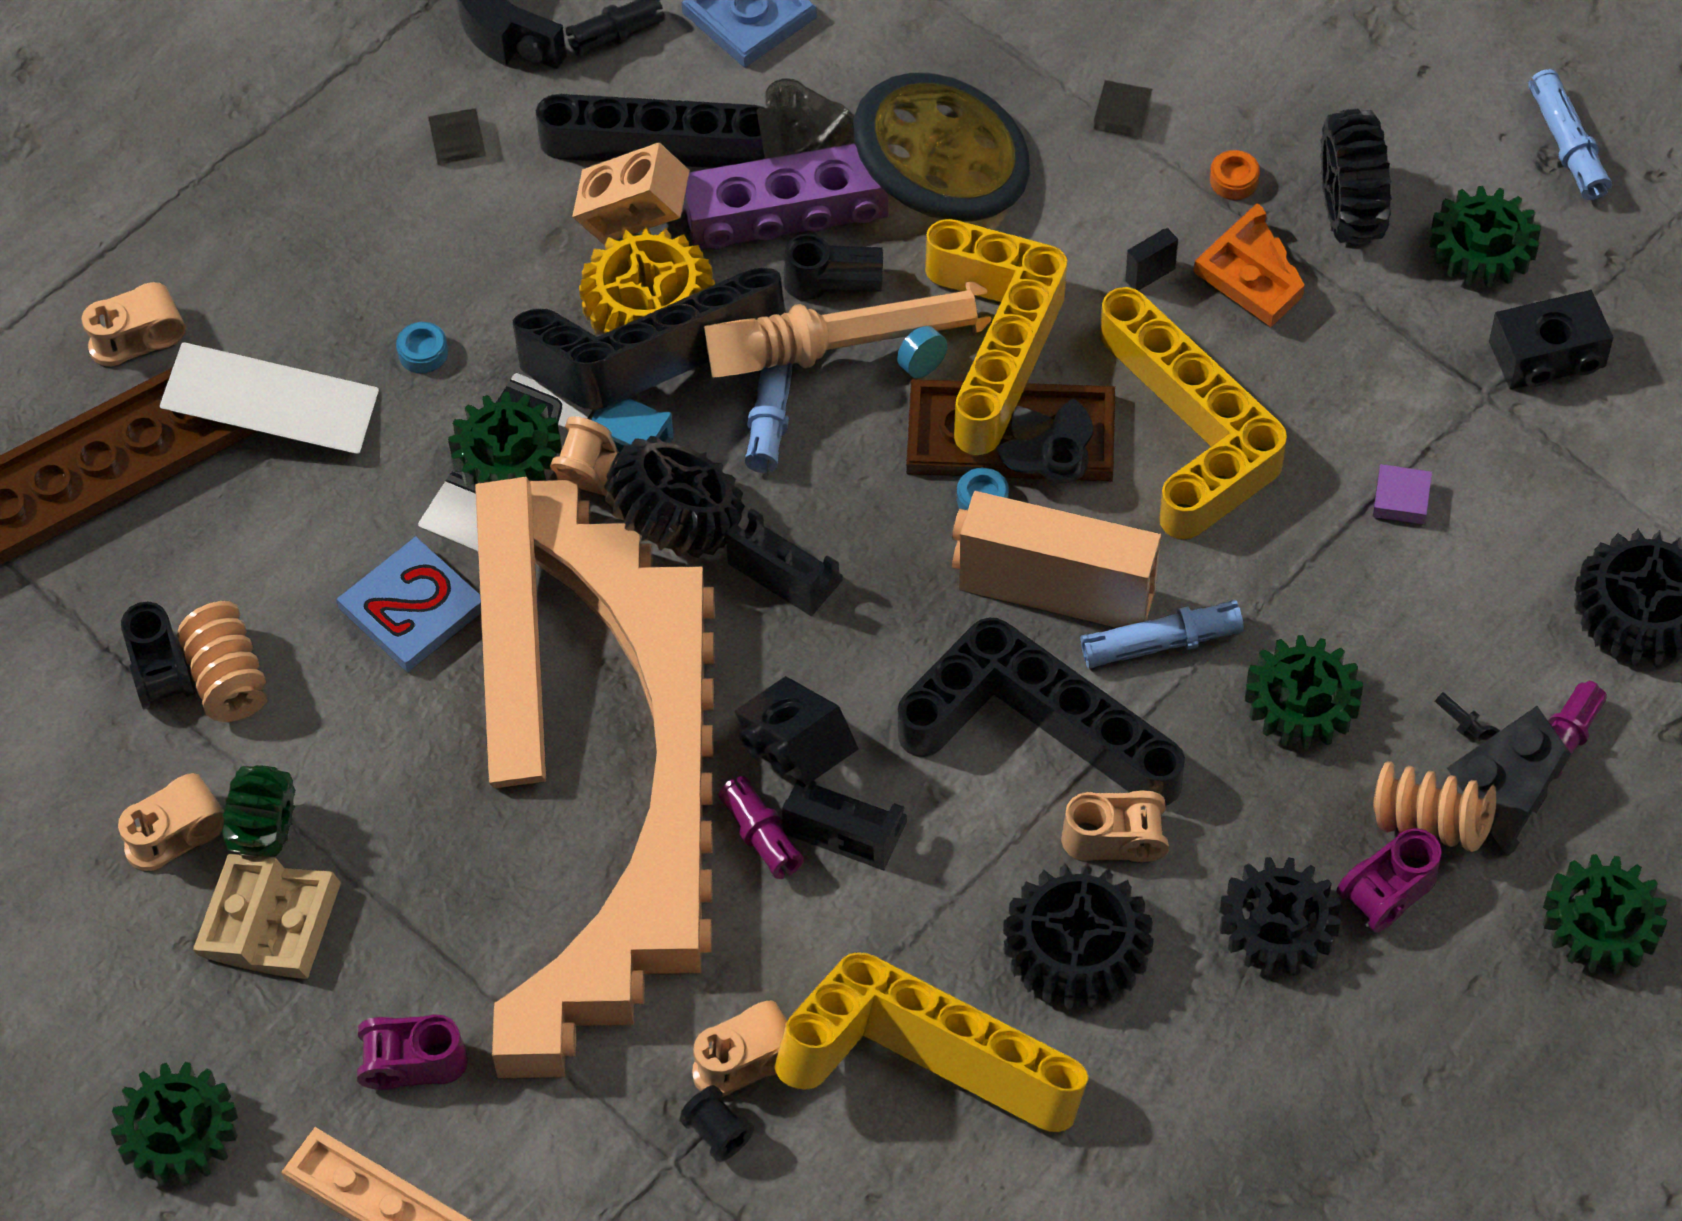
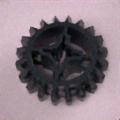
(1355, 176)
(673, 496)
(1613, 598)
(1035, 925)

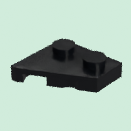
(1520, 767)

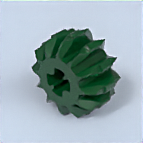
(258, 811)

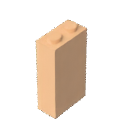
(1056, 560)

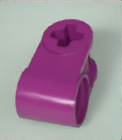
(1387, 886)
(404, 1050)

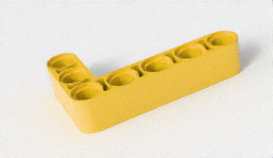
(1031, 289)
(1201, 407)
(934, 1031)

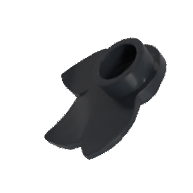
(1044, 440)

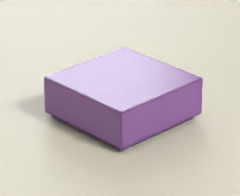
(1402, 494)

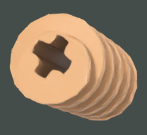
(222, 662)
(1436, 810)

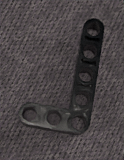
(643, 352)
(1040, 703)

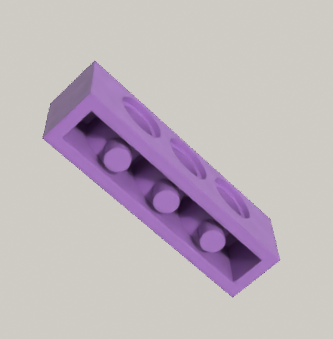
(781, 197)

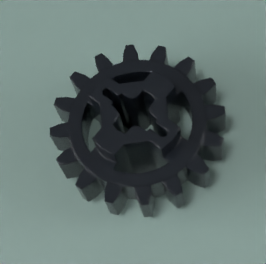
(1275, 937)

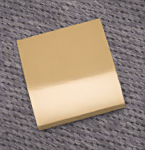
(267, 916)

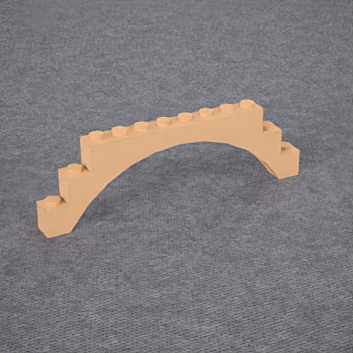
(656, 907)

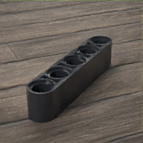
(613, 126)

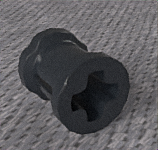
(716, 1123)

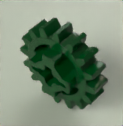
(1485, 236)
(480, 441)
(1324, 707)
(1589, 928)
(158, 1145)

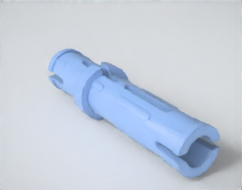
(1576, 148)
(768, 418)
(1173, 631)

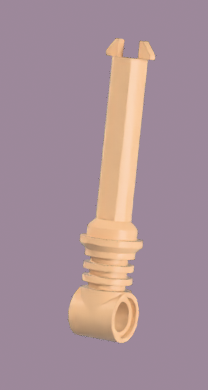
(806, 335)

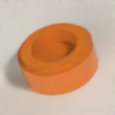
(1234, 175)

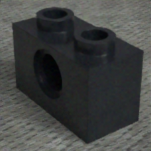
(1524, 337)
(795, 730)

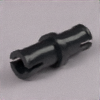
(614, 24)

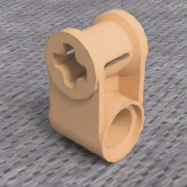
(136, 322)
(586, 455)
(173, 820)
(1118, 825)
(741, 1048)

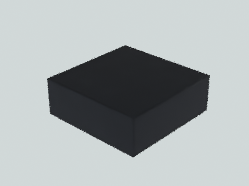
(1151, 259)

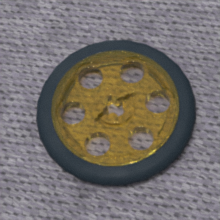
(905, 178)

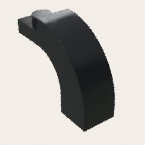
(505, 29)

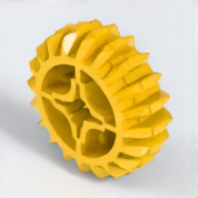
(615, 277)

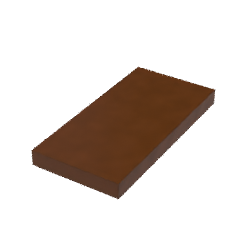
(932, 424)

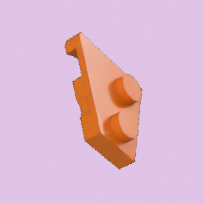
(1252, 268)

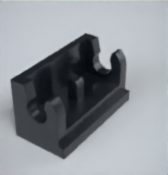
(781, 565)
(843, 824)

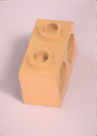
(631, 193)

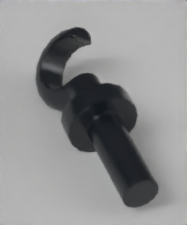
(1467, 721)

